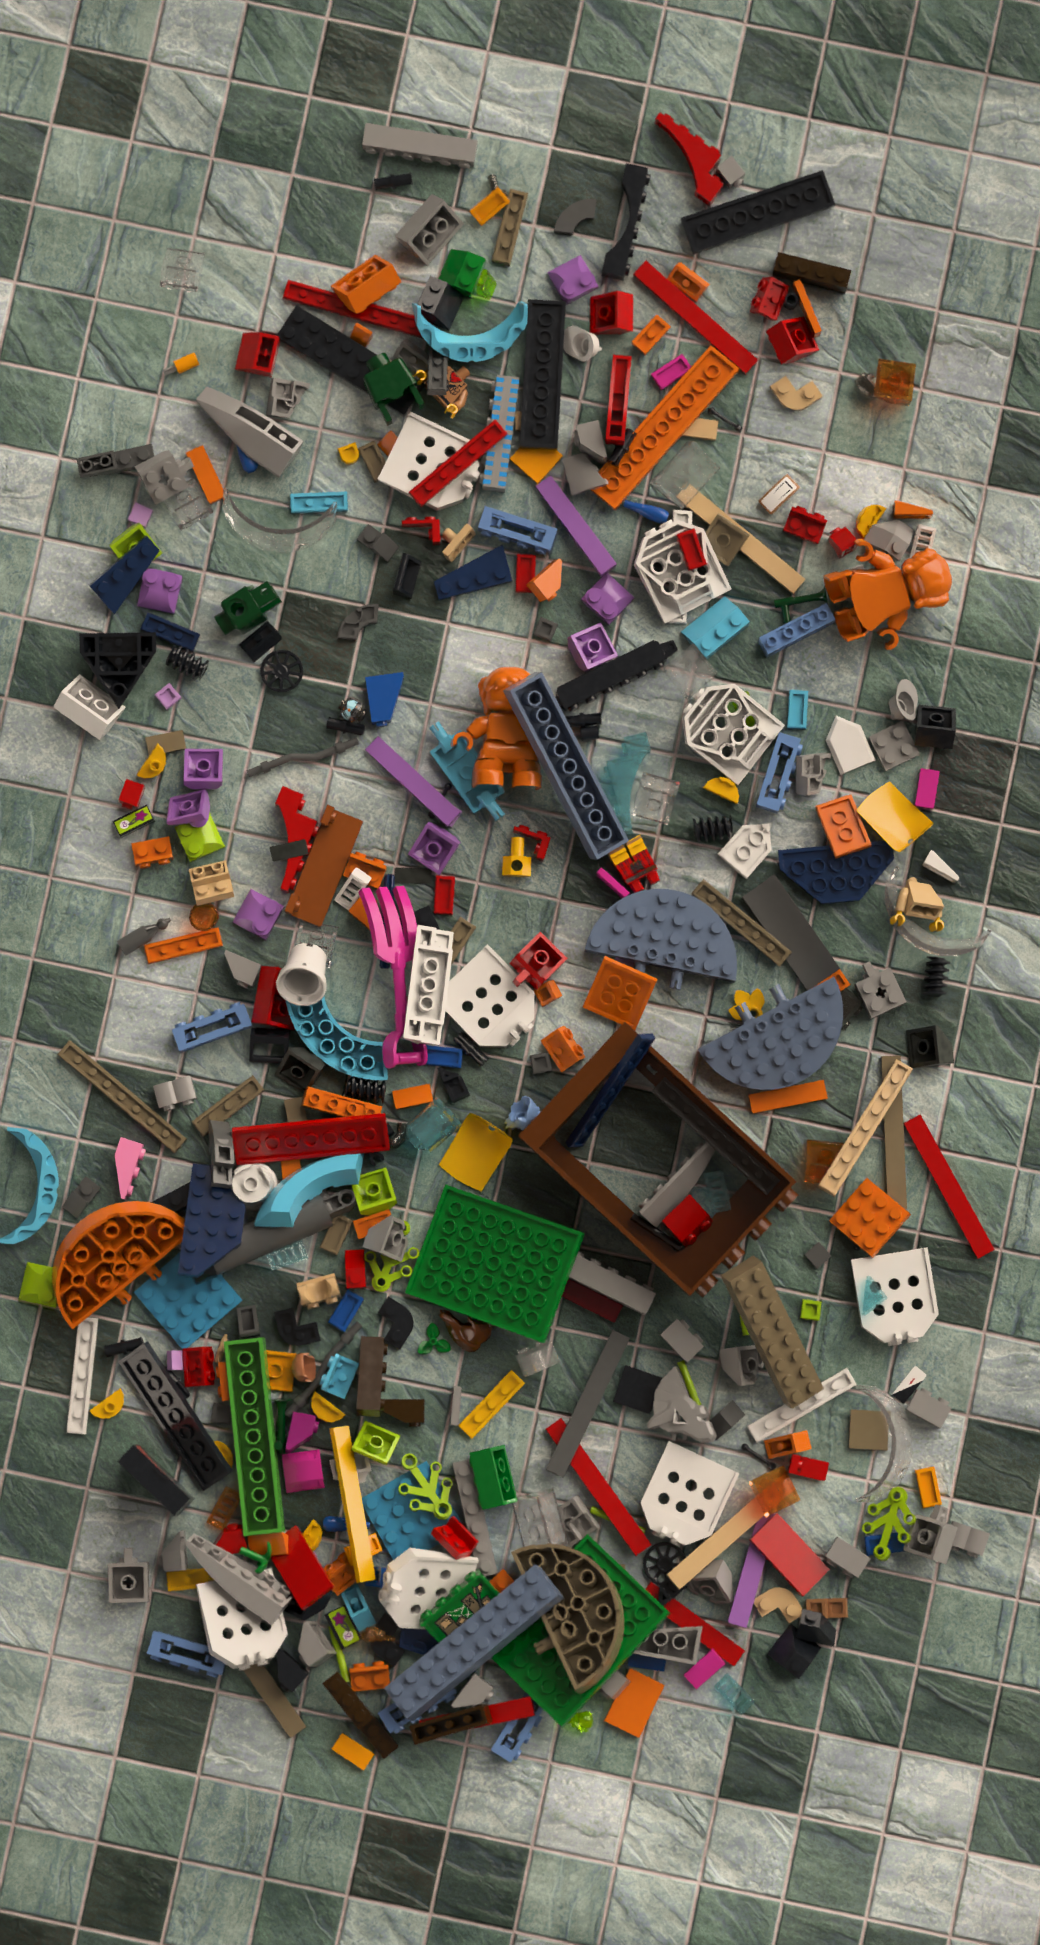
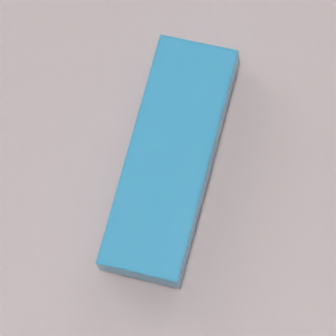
(317, 502)

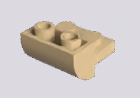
(211, 882)

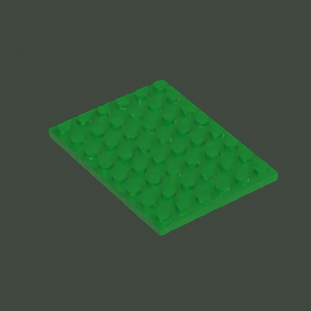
(494, 1263)
(544, 1674)

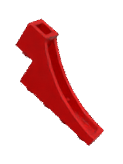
(699, 156)
(618, 400)
(298, 828)

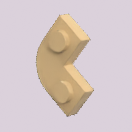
(795, 399)
(779, 1598)

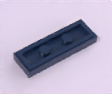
(170, 632)

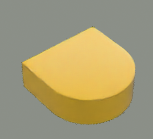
(349, 453)

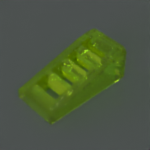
(486, 285)

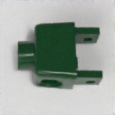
(388, 383)
(255, 606)

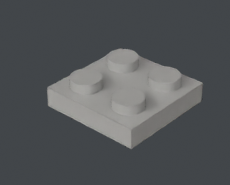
(894, 746)

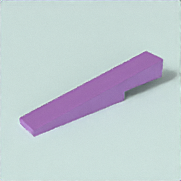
(576, 526)
(413, 782)
(748, 1582)

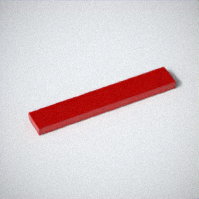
(458, 463)
(709, 1636)
(506, 1711)

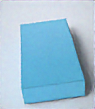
(797, 709)

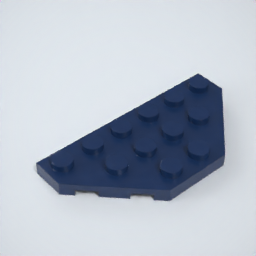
(835, 879)
(211, 1223)

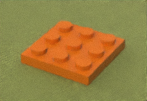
(619, 992)
(869, 1217)

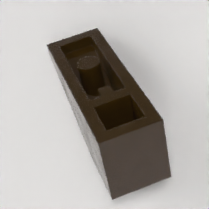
(406, 1410)

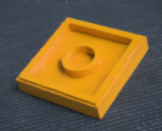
(536, 462)
(280, 1370)

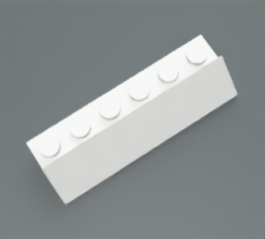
(428, 985)

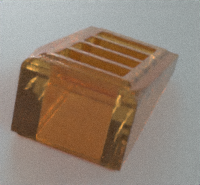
(231, 1493)

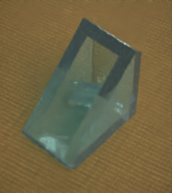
(872, 1296)

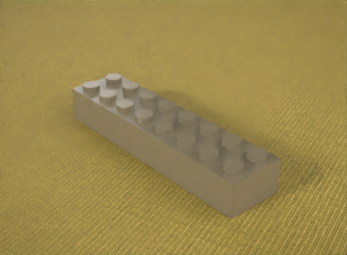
(772, 1332)

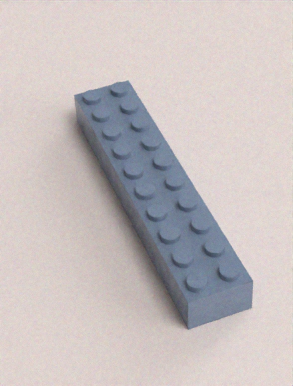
(566, 765)
(473, 1643)

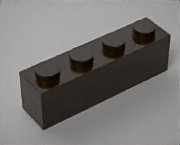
(811, 272)
(370, 1376)
(451, 1724)

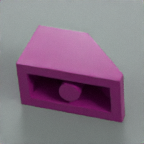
(301, 1430)

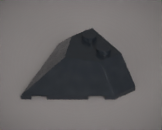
(118, 659)

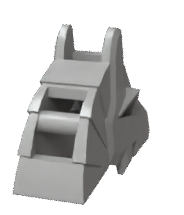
(673, 1400)

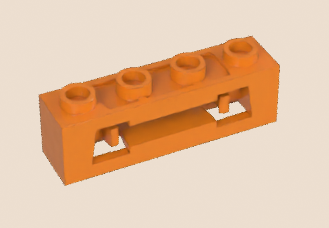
(337, 1104)

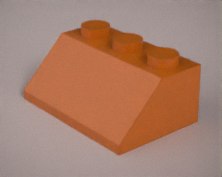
(366, 284)

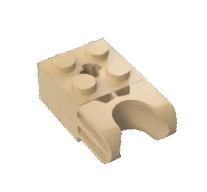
(318, 1291)

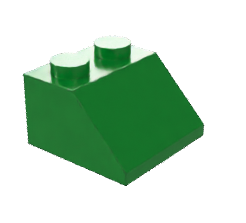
(463, 271)

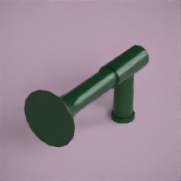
(785, 602)
(281, 1404)

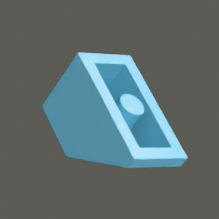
(358, 1607)

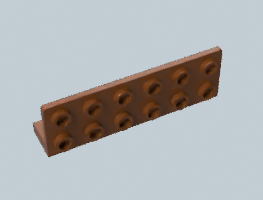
(324, 866)

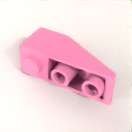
(127, 1159)

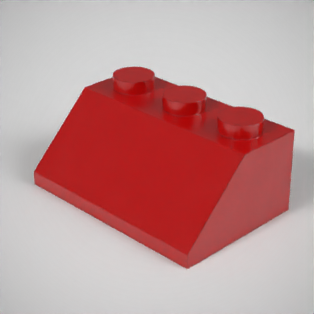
(269, 1006)

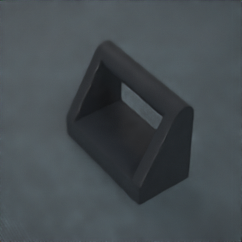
(406, 576)
(268, 1036)

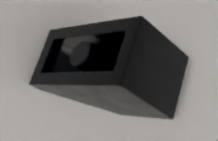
(815, 1628)

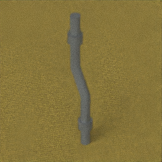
(267, 766)
(300, 1400)

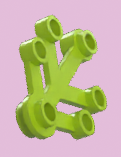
(388, 1263)
(428, 1489)
(890, 1520)

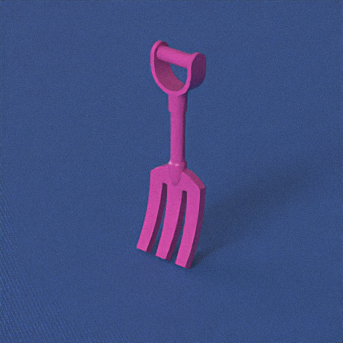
(396, 953)

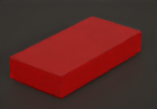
(691, 549)
(524, 572)
(444, 895)

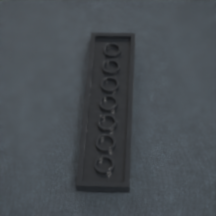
(757, 212)
(334, 352)
(542, 374)
(175, 1416)

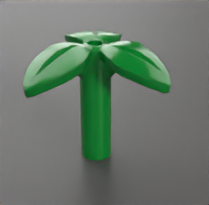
(441, 1345)
(262, 1560)

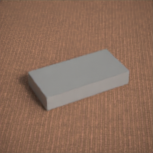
(456, 1405)

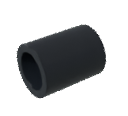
(790, 296)
(589, 733)

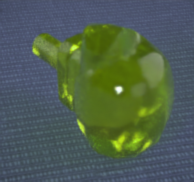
(582, 1721)

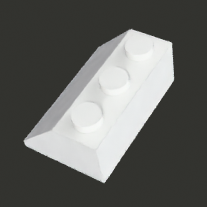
(88, 707)

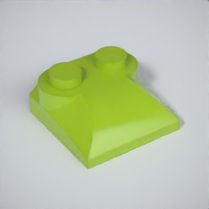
(128, 539)
(199, 840)
(374, 1192)
(38, 1285)
(375, 1443)

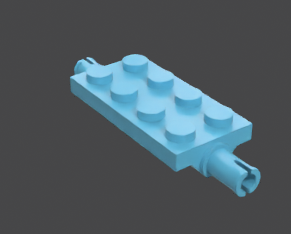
(458, 766)

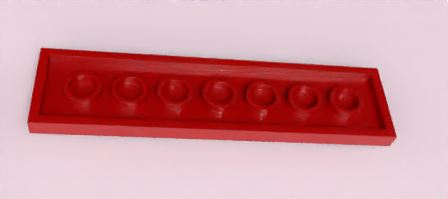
(310, 1139)

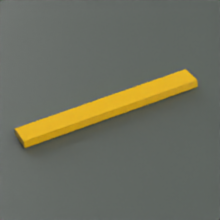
(352, 1504)

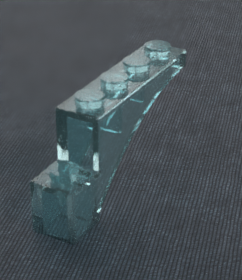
(622, 775)

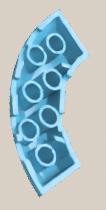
(335, 1044)
(304, 1184)

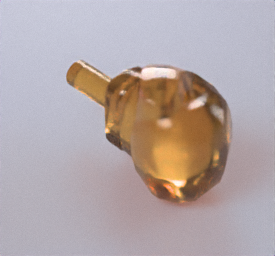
(373, 1634)

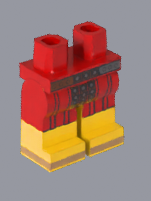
(635, 870)

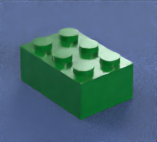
(492, 1477)

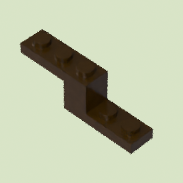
(360, 1715)

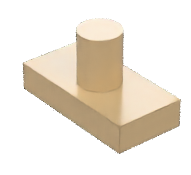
(457, 542)

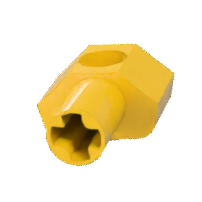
(517, 855)

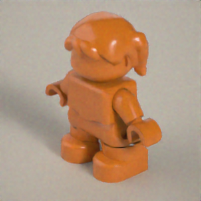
(886, 591)
(504, 741)

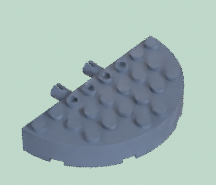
(666, 932)
(782, 1043)

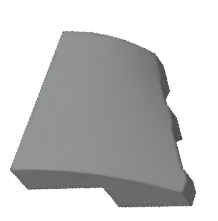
(284, 397)
(582, 474)
(810, 773)
(577, 1520)

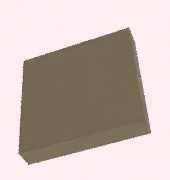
(725, 539)
(868, 1430)

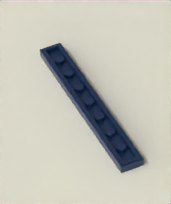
(610, 1090)

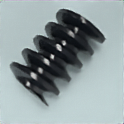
(187, 663)
(713, 828)
(936, 976)
(366, 1089)

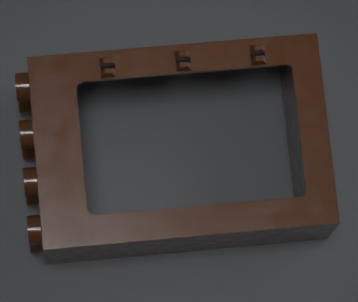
(719, 1244)

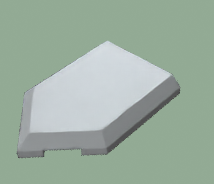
(848, 745)
(747, 848)

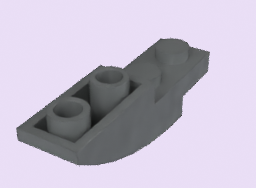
(114, 462)
(221, 1153)

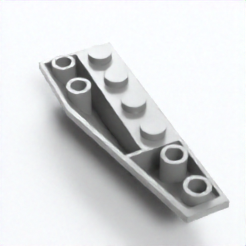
(252, 431)
(678, 1186)
(237, 1577)

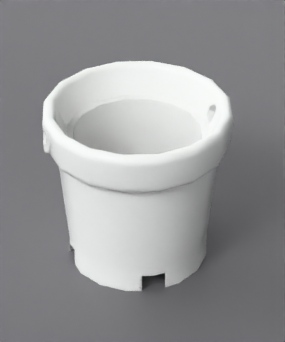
(303, 976)
(253, 1184)

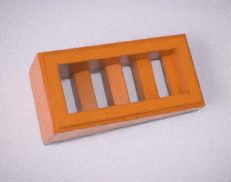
(908, 511)

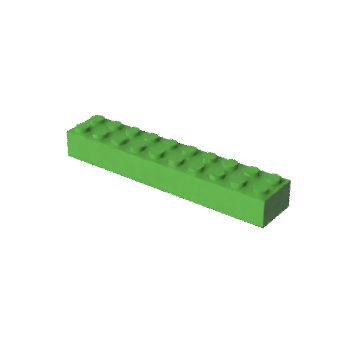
(254, 1436)

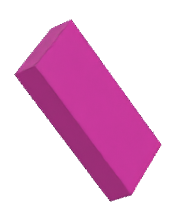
(671, 372)
(927, 788)
(612, 883)
(704, 1669)

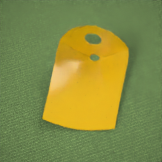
(894, 816)
(475, 1152)

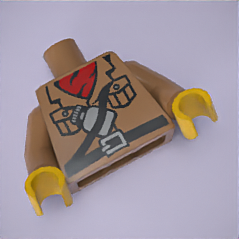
(456, 389)

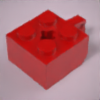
(537, 962)

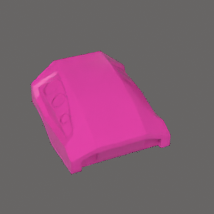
(302, 1471)

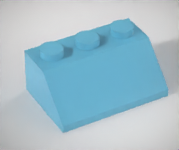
(716, 627)

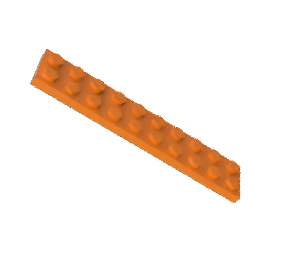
(666, 425)

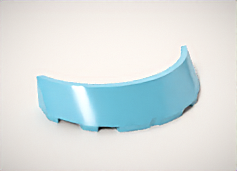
(474, 347)
(46, 1190)

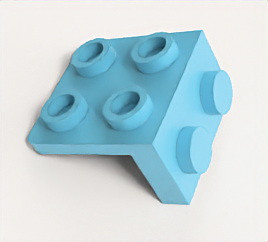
(339, 1376)

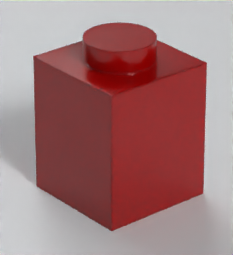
(131, 794)

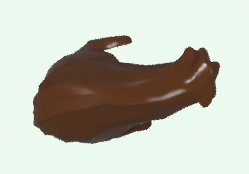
(467, 1335)

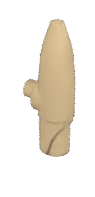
(220, 1351)

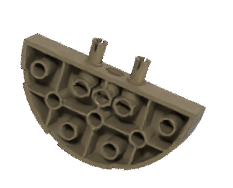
(587, 1621)

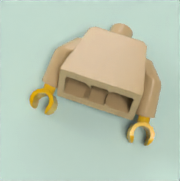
(919, 901)

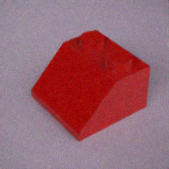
(611, 313)
(792, 340)
(687, 1221)

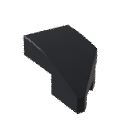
(454, 1085)
(668, 1591)

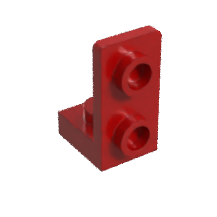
(434, 533)
(540, 849)
(808, 1467)

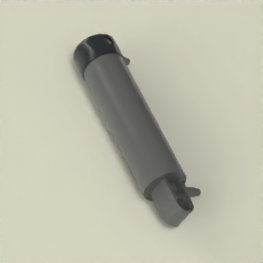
(260, 1241)

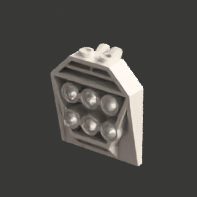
(411, 445)
(658, 547)
(702, 717)
(502, 1028)
(909, 1323)
(688, 1465)
(403, 1578)
(241, 1649)

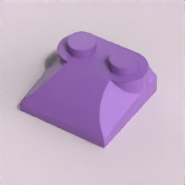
(573, 280)
(159, 590)
(607, 598)
(591, 647)
(203, 768)
(189, 808)
(434, 847)
(258, 914)

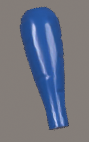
(248, 464)
(650, 512)
(337, 1524)

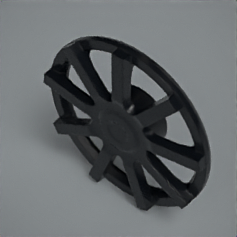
(281, 670)
(663, 1563)

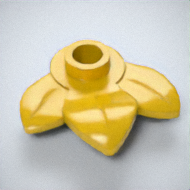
(754, 1002)

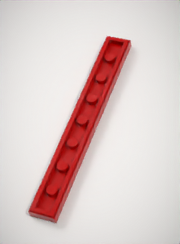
(331, 303)
(695, 317)
(948, 1186)
(603, 1494)

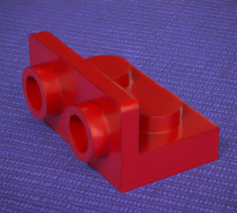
(769, 298)
(805, 524)
(198, 1366)
(455, 1538)

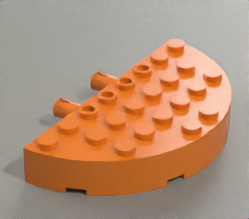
(109, 1253)

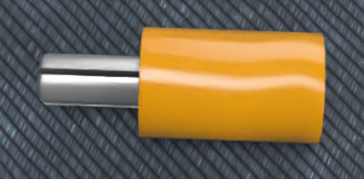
(183, 364)

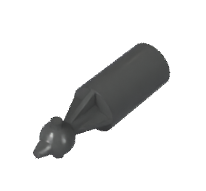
(141, 936)

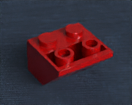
(258, 353)

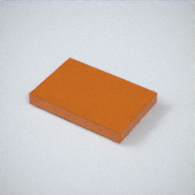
(843, 826)
(635, 1703)

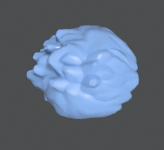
(522, 1113)

